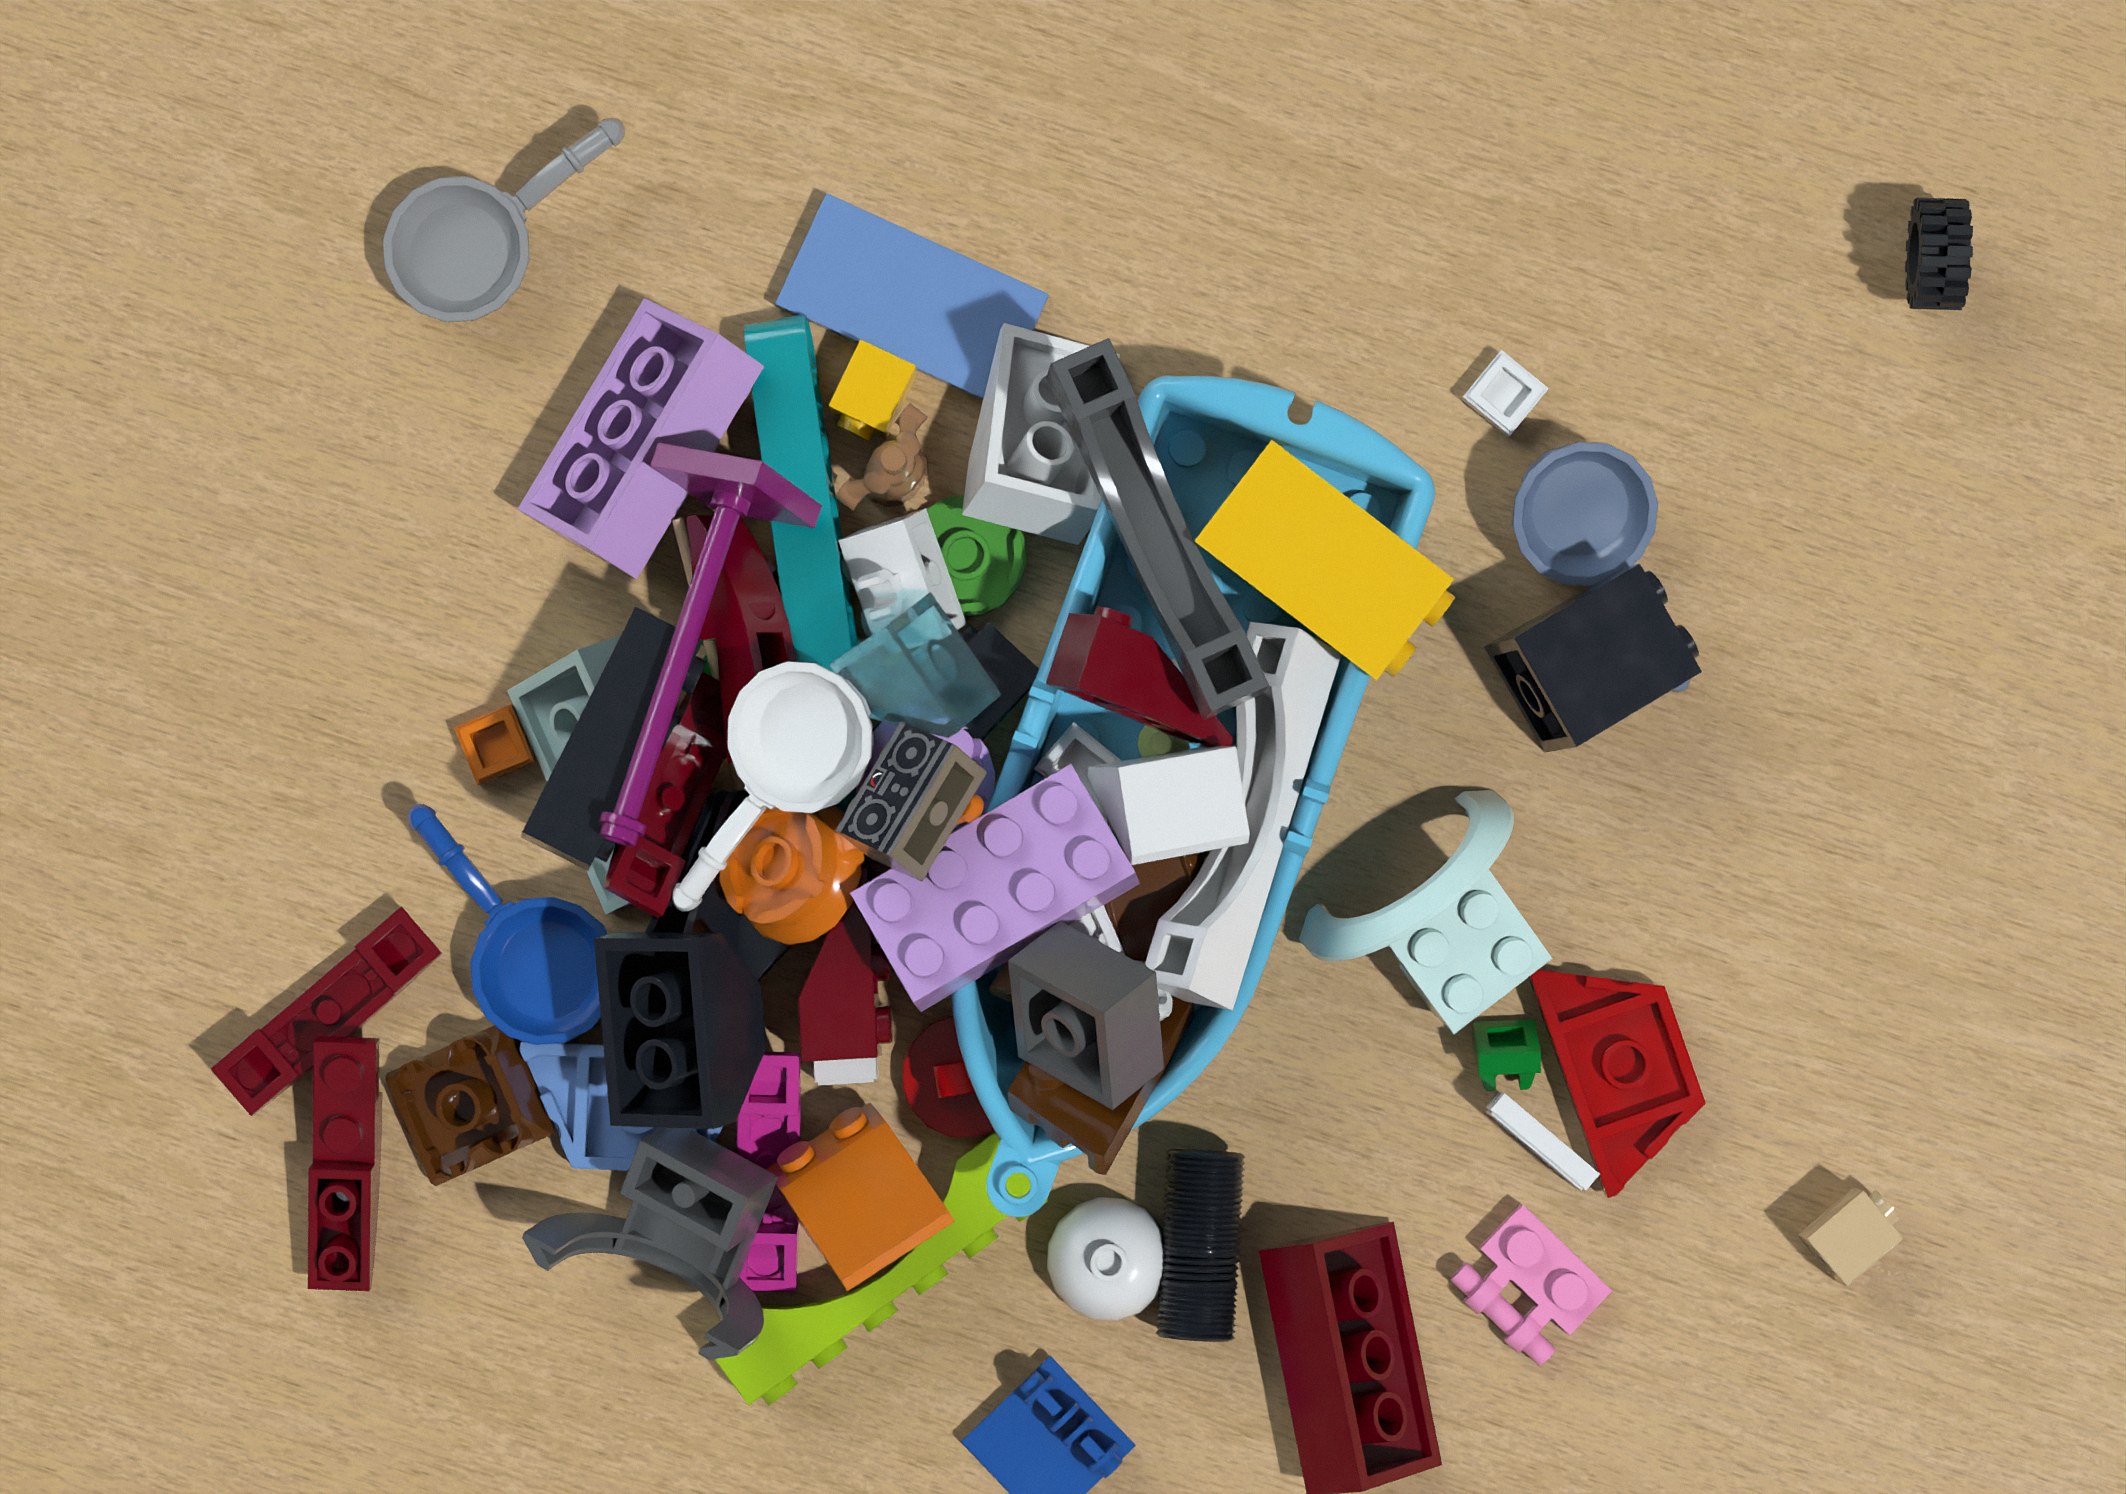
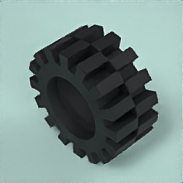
(1938, 253)

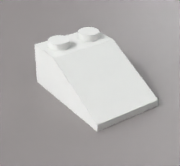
(1023, 455)

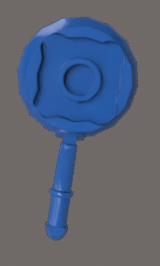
(532, 959)

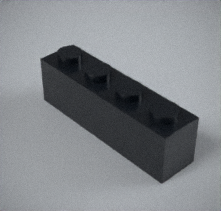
(602, 744)

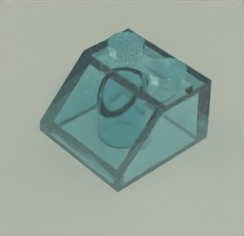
(918, 671)

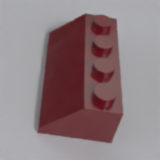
(1350, 1359)

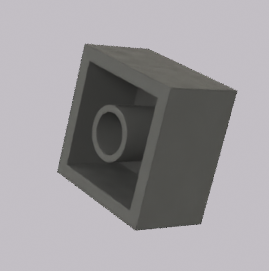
(1086, 1014)

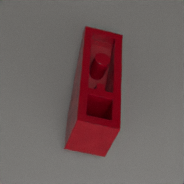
(1130, 676)

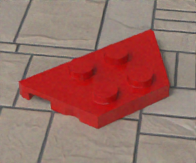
(1619, 1066)

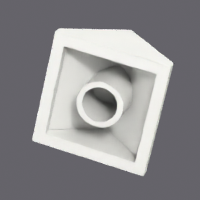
(1174, 802)

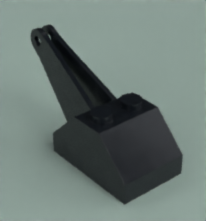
(681, 1006)

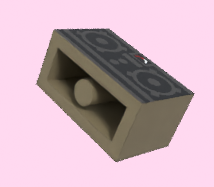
(911, 801)

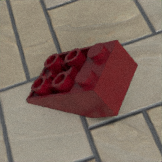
(841, 995)

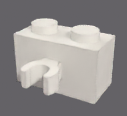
(897, 566)

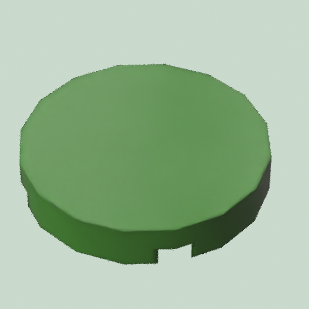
(981, 556)

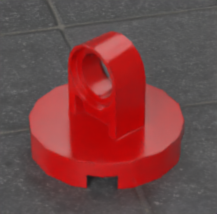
(940, 1085)

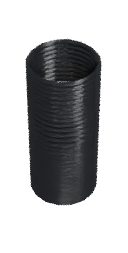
(1200, 1224)

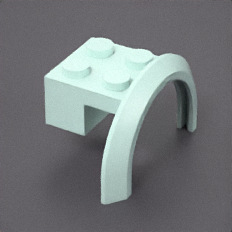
(1453, 933)

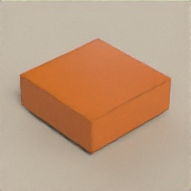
(495, 744)

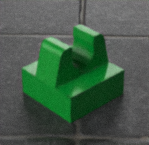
(1506, 1049)

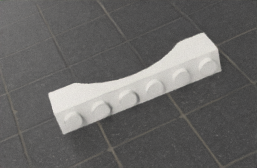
(1210, 931)

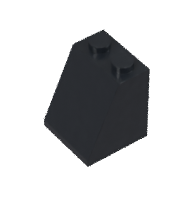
(1595, 658)

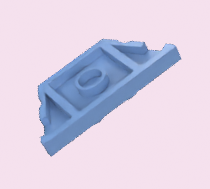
(577, 1101)

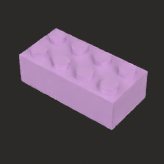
(659, 385)
(997, 888)

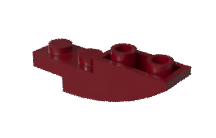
(743, 614)
(344, 1164)

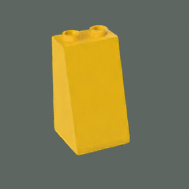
(1327, 562)

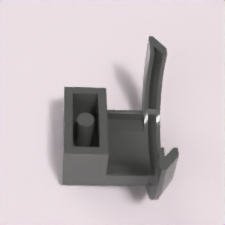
(688, 1215)

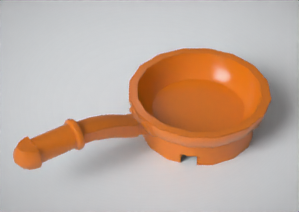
(798, 872)

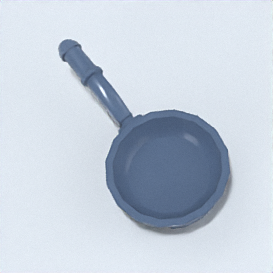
(1585, 514)

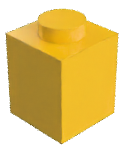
(872, 392)

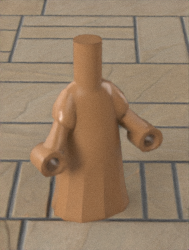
(894, 469)

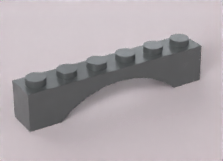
(1137, 496)

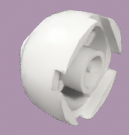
(1107, 1258)

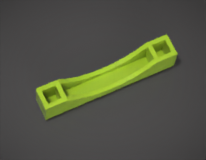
(815, 1329)

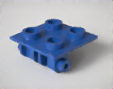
(1048, 1437)

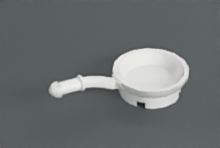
(797, 746)

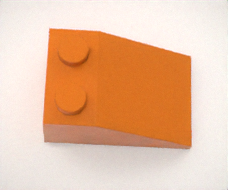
(859, 1195)

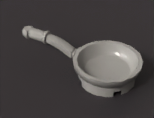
(464, 245)

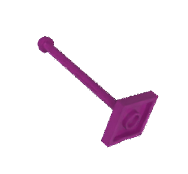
(734, 490)

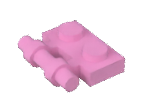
(1544, 1271)

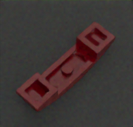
(673, 802)
(332, 1006)

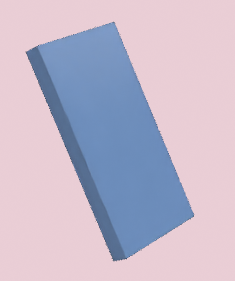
(905, 295)

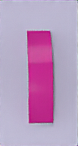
(764, 1130)

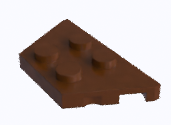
(1082, 1121)

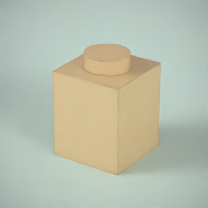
(1852, 1234)

